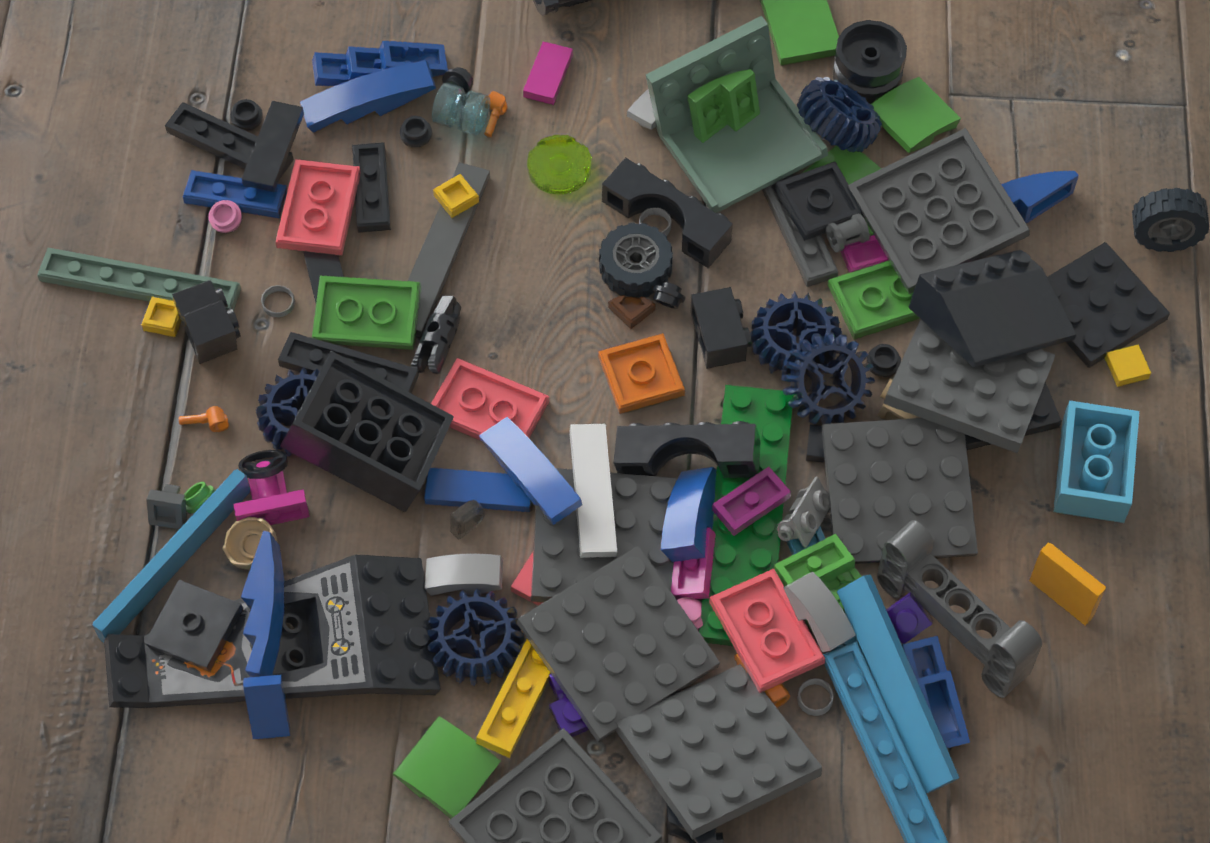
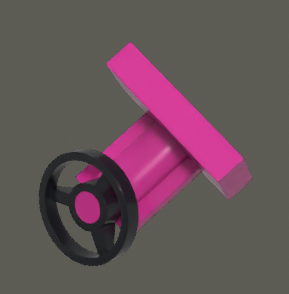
(269, 490)

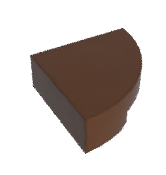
(631, 309)

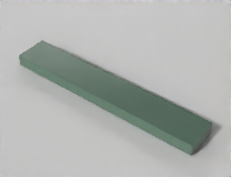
(123, 277)

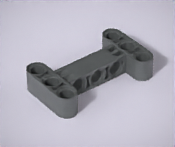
(1005, 656)

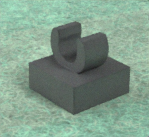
(167, 507)

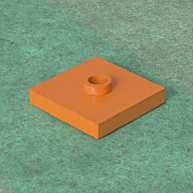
(641, 373)

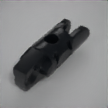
(438, 336)

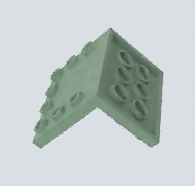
(732, 162)

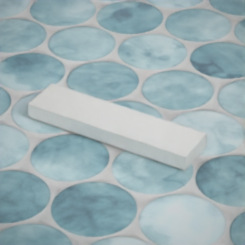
(594, 488)

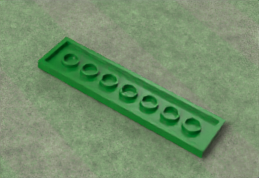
(758, 545)

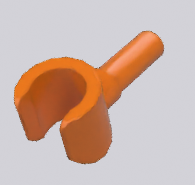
(499, 107)
(214, 416)

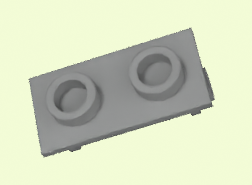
(806, 514)

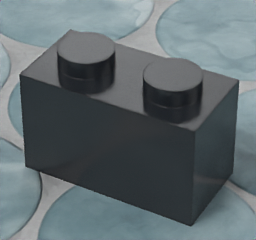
(719, 327)

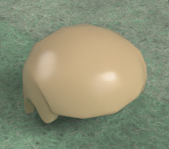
(243, 540)

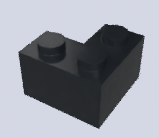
(206, 321)

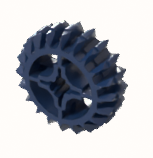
(839, 114)
(775, 342)
(838, 367)
(282, 405)
(501, 626)

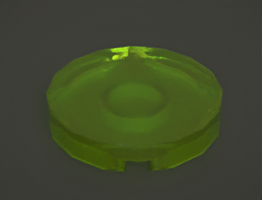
(559, 164)

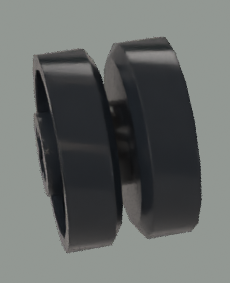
(870, 58)

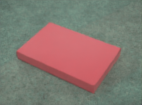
(318, 207)
(484, 398)
(766, 631)

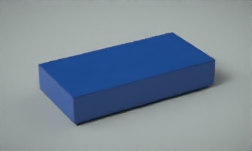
(266, 706)

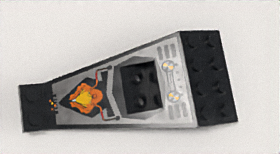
(353, 633)

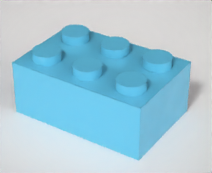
(1096, 461)

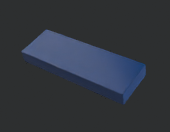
(209, 188)
(490, 489)

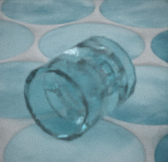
(456, 107)

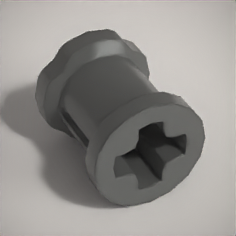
(847, 232)

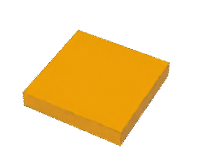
(1067, 583)

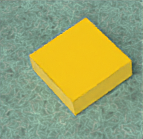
(456, 195)
(161, 317)
(1127, 365)

